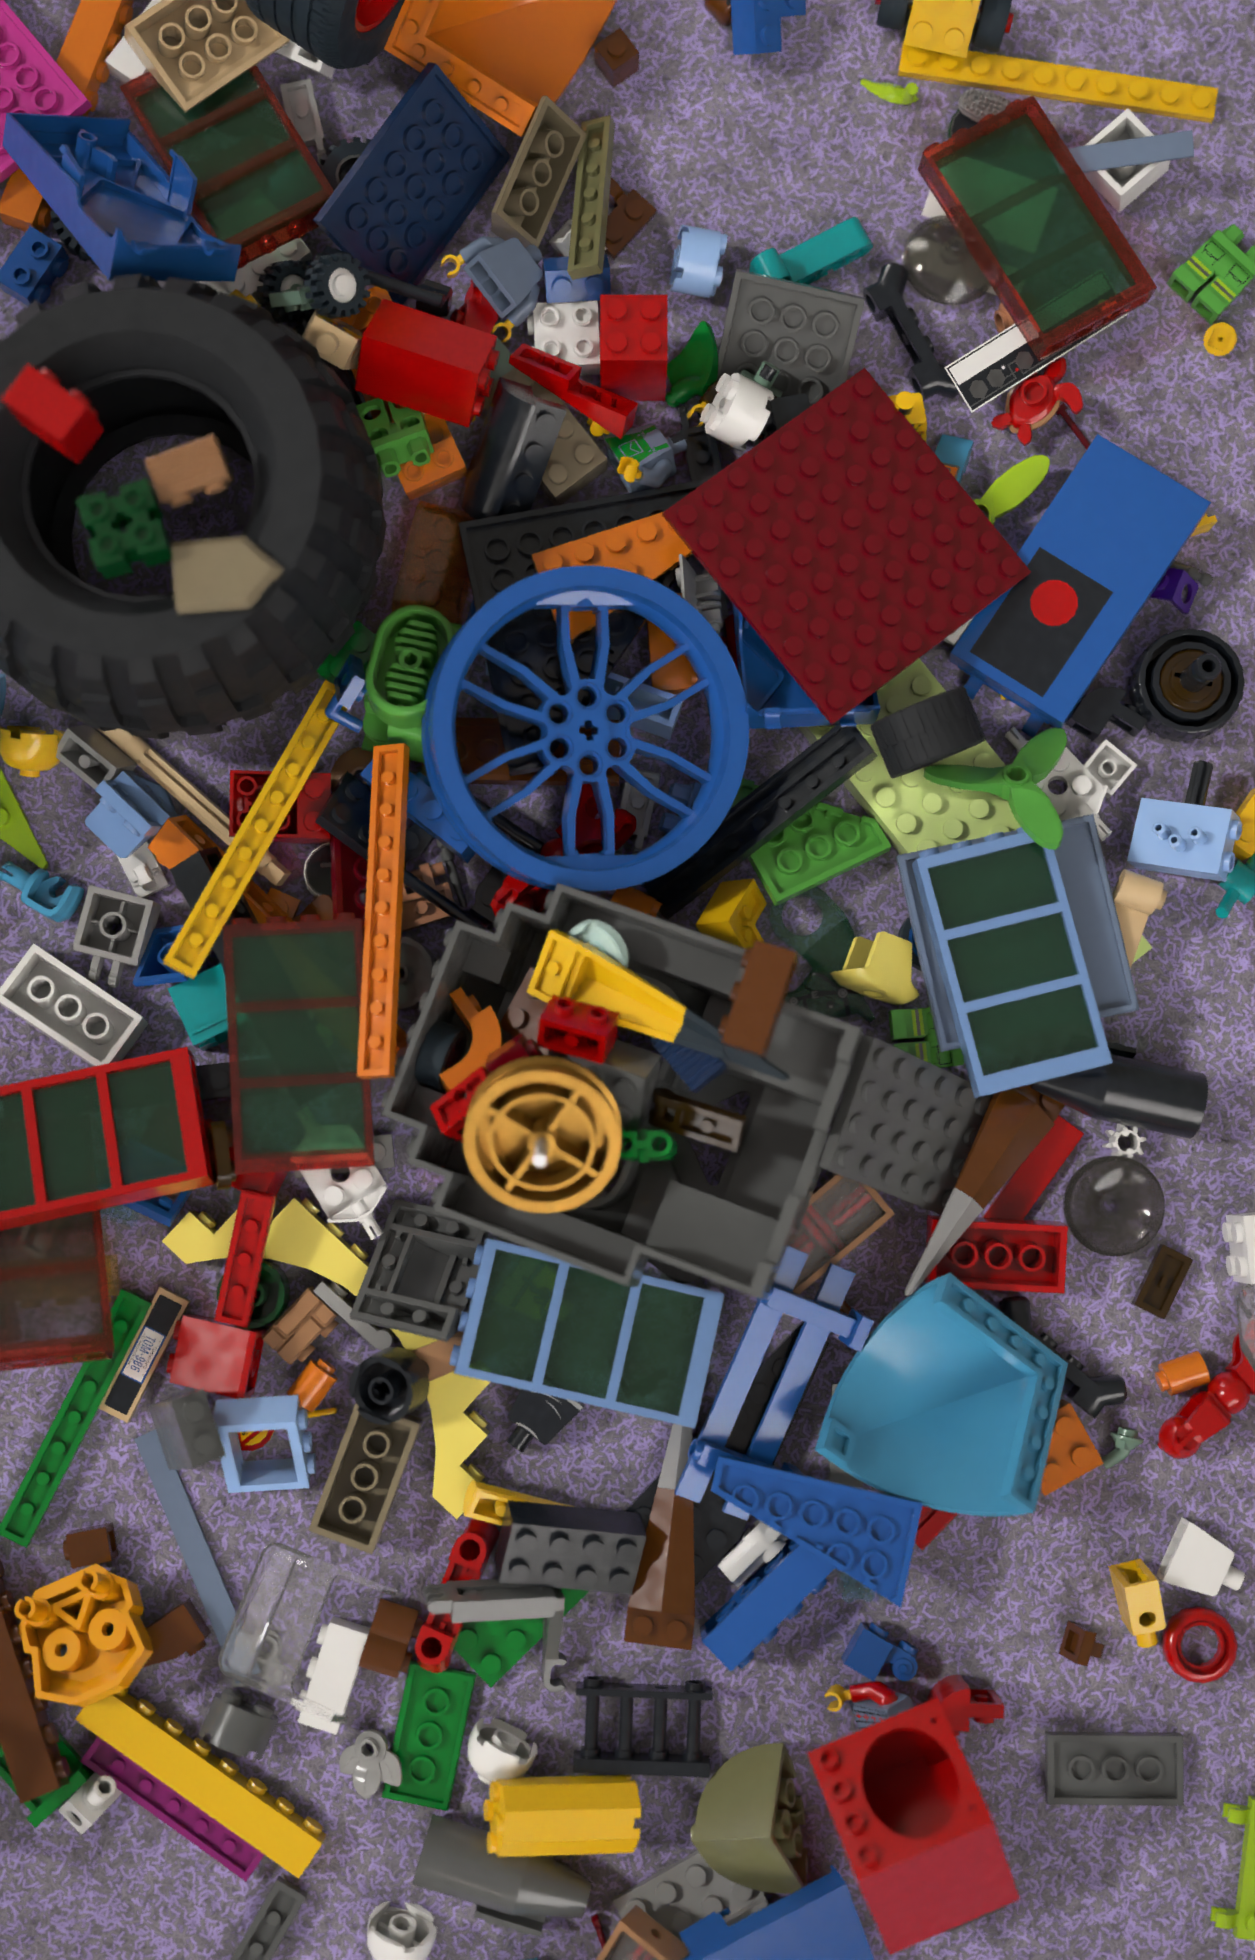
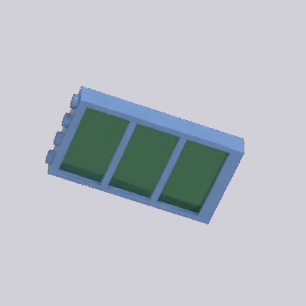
(1010, 962)
(586, 1336)

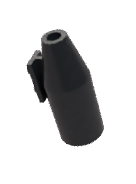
(1134, 1093)

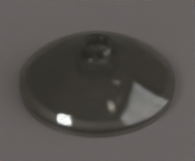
(937, 269)
(1136, 1212)

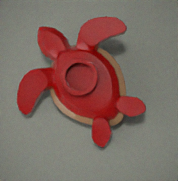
(1037, 401)

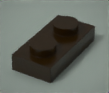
(1162, 1281)

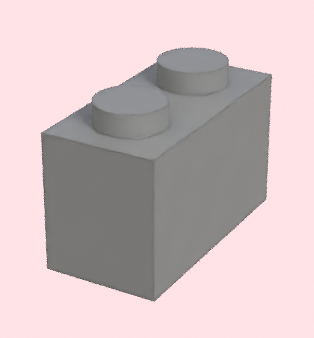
(92, 755)

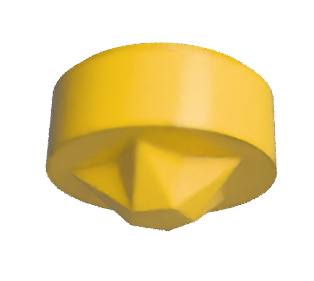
(1220, 339)

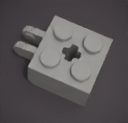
(95, 932)

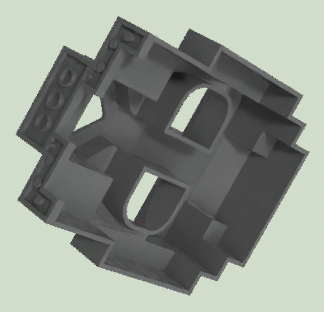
(656, 1207)

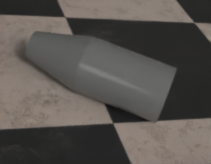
(506, 1889)

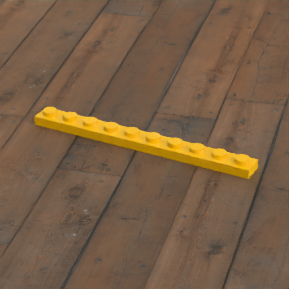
(1061, 83)
(254, 837)

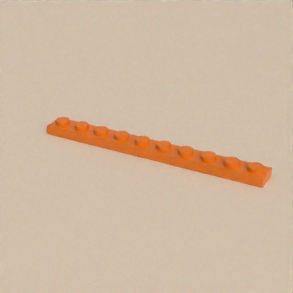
(383, 912)

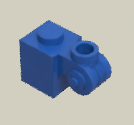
(872, 1649)

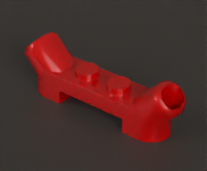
(467, 1562)

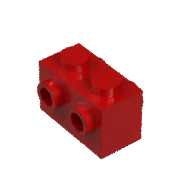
(577, 1029)

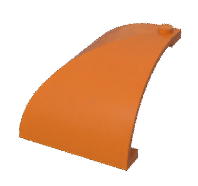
(501, 50)

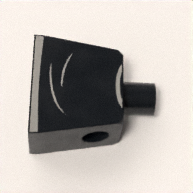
(539, 1417)

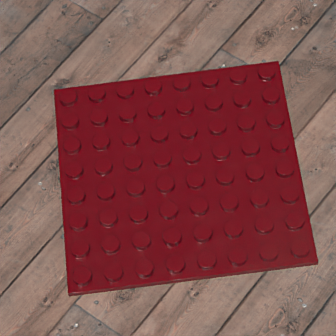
(846, 545)

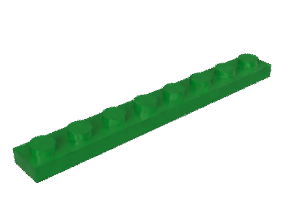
(71, 1424)

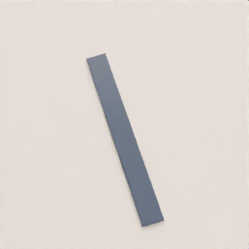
(1134, 151)
(188, 1536)

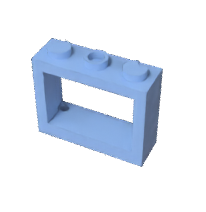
(260, 1415)

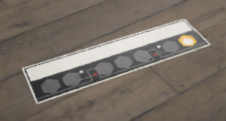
(1000, 365)

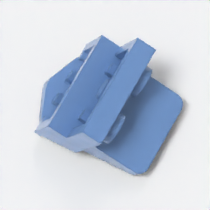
(129, 812)

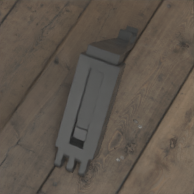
(503, 1601)

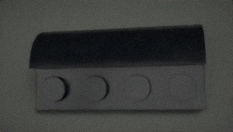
(511, 452)

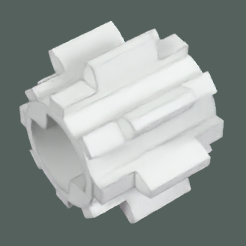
(1122, 1131)

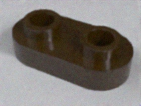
(219, 1140)

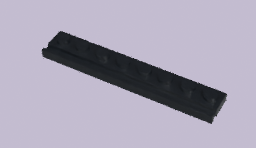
(764, 815)

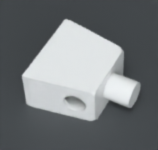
(1198, 1562)

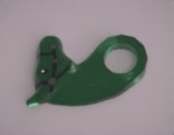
(825, 953)

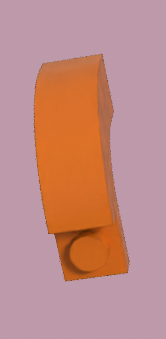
(485, 1033)

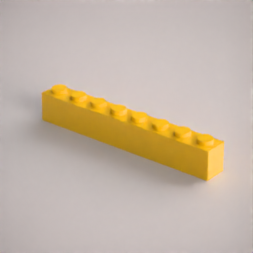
(205, 1779)

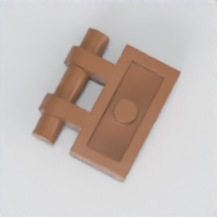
(418, 910)

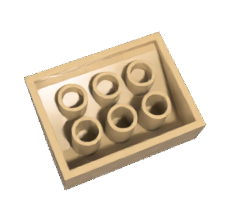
(200, 45)

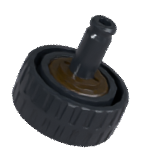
(1187, 684)

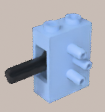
(1187, 835)

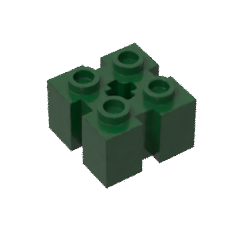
(145, 534)

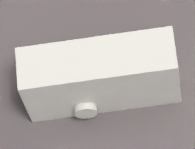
(70, 1009)

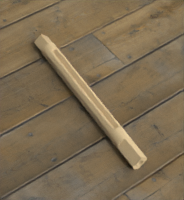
(188, 796)

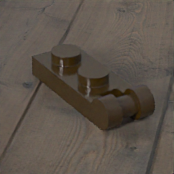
(697, 1120)

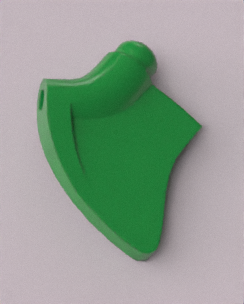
(694, 367)

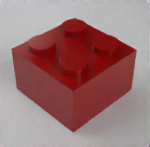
(53, 413)

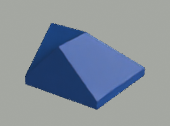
(151, 968)

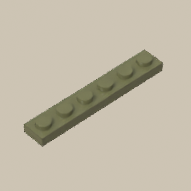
(591, 199)

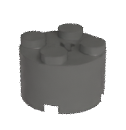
(239, 1724)

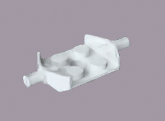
(1083, 792)
(349, 1199)

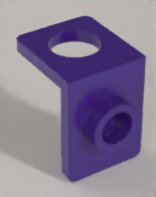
(1171, 589)

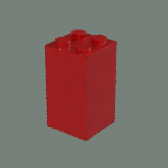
(634, 345)
(426, 363)

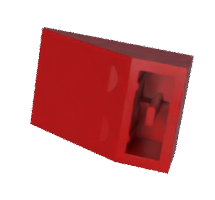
(300, 822)

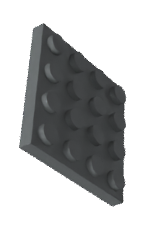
(795, 328)

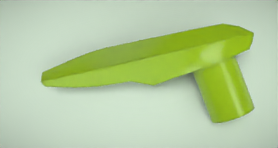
(892, 92)

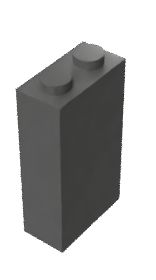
(187, 1430)

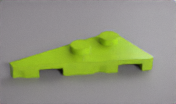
(16, 828)

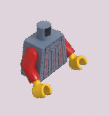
(869, 1702)

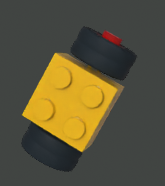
(948, 24)

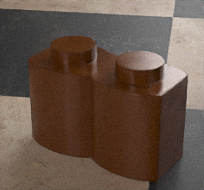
(390, 1637)

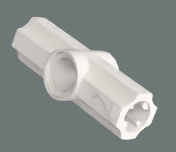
(756, 1547)

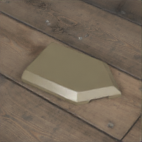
(220, 574)

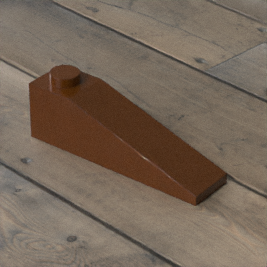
(177, 1633)

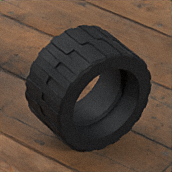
(927, 732)

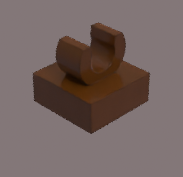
(1080, 1644)

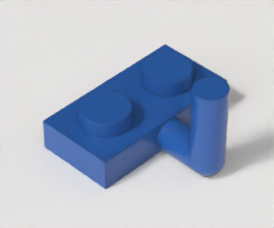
(349, 688)

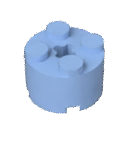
(697, 261)

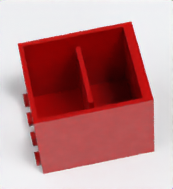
(914, 1825)

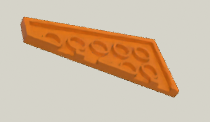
(641, 547)

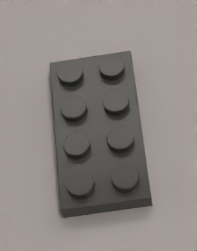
(1114, 1768)

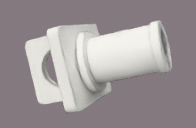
(90, 1801)

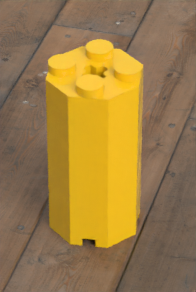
(562, 1815)

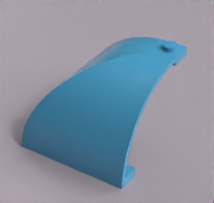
(947, 1406)

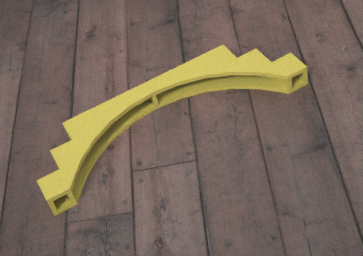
(307, 1241)

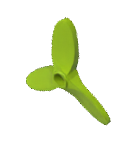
(1014, 487)

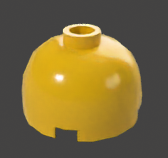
(29, 749)

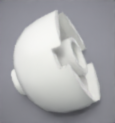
(499, 1751)
(400, 1932)

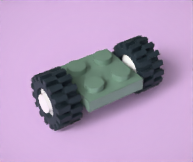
(332, 286)

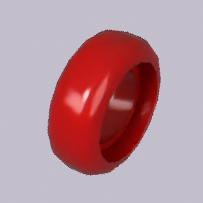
(1226, 1649)

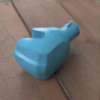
(40, 889)

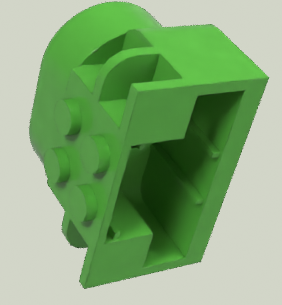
(399, 676)

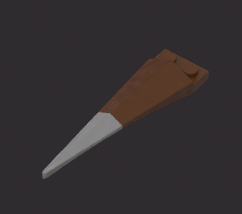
(1006, 1137)
(664, 1589)

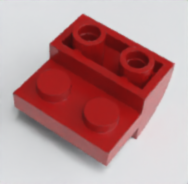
(963, 1703)

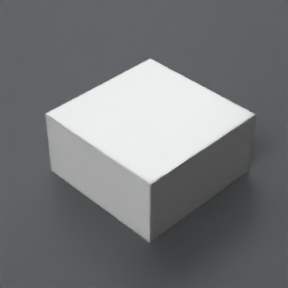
(1109, 766)

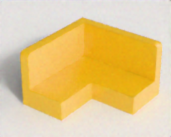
(733, 913)

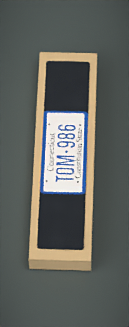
(144, 1354)

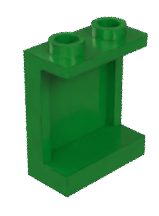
(46, 1804)

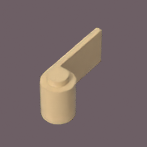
(1134, 901)

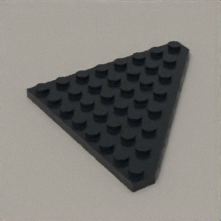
(500, 555)

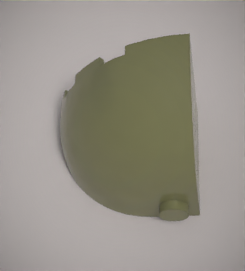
(753, 1821)

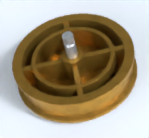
(542, 1134)

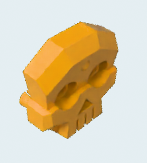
(94, 1661)

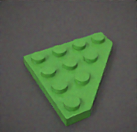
(814, 848)

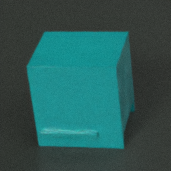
(203, 1007)

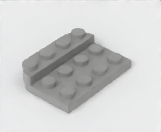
(689, 1893)

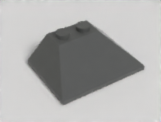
(419, 1272)

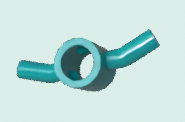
(1238, 886)

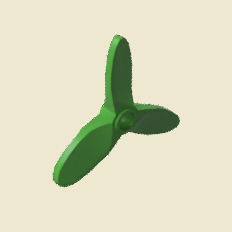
(1017, 784)

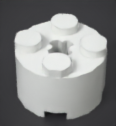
(737, 411)

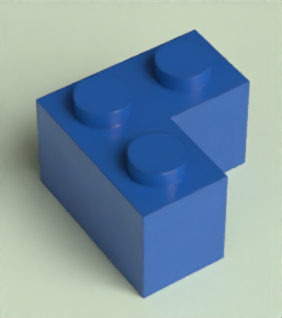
(758, 24)

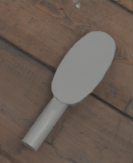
(979, 103)

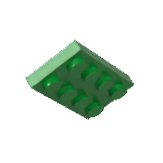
(498, 1645)

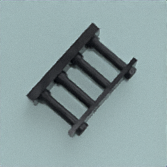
(658, 1760)

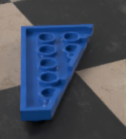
(842, 1524)

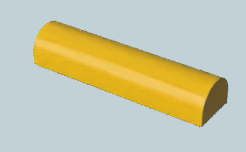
(489, 1502)

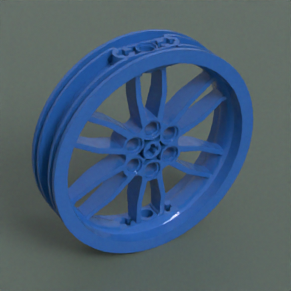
(596, 591)

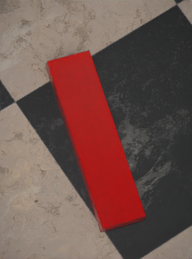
(1035, 1172)
(245, 1257)

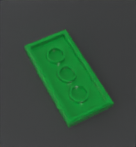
(430, 1735)

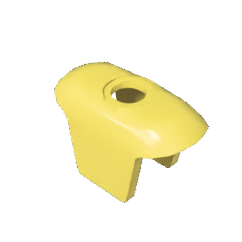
(879, 969)

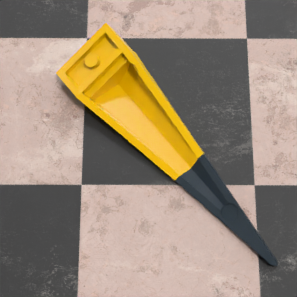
(592, 977)

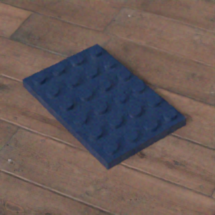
(414, 182)

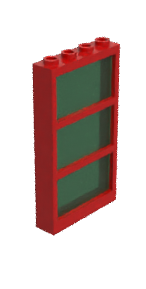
(101, 1138)

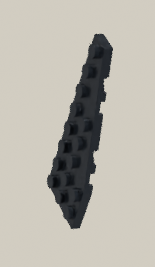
(713, 1529)

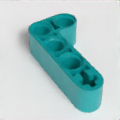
(817, 255)

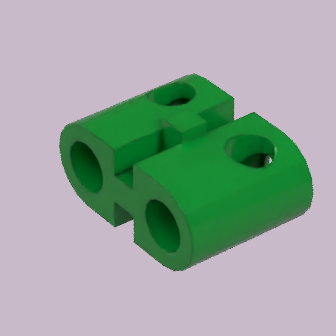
(646, 1146)

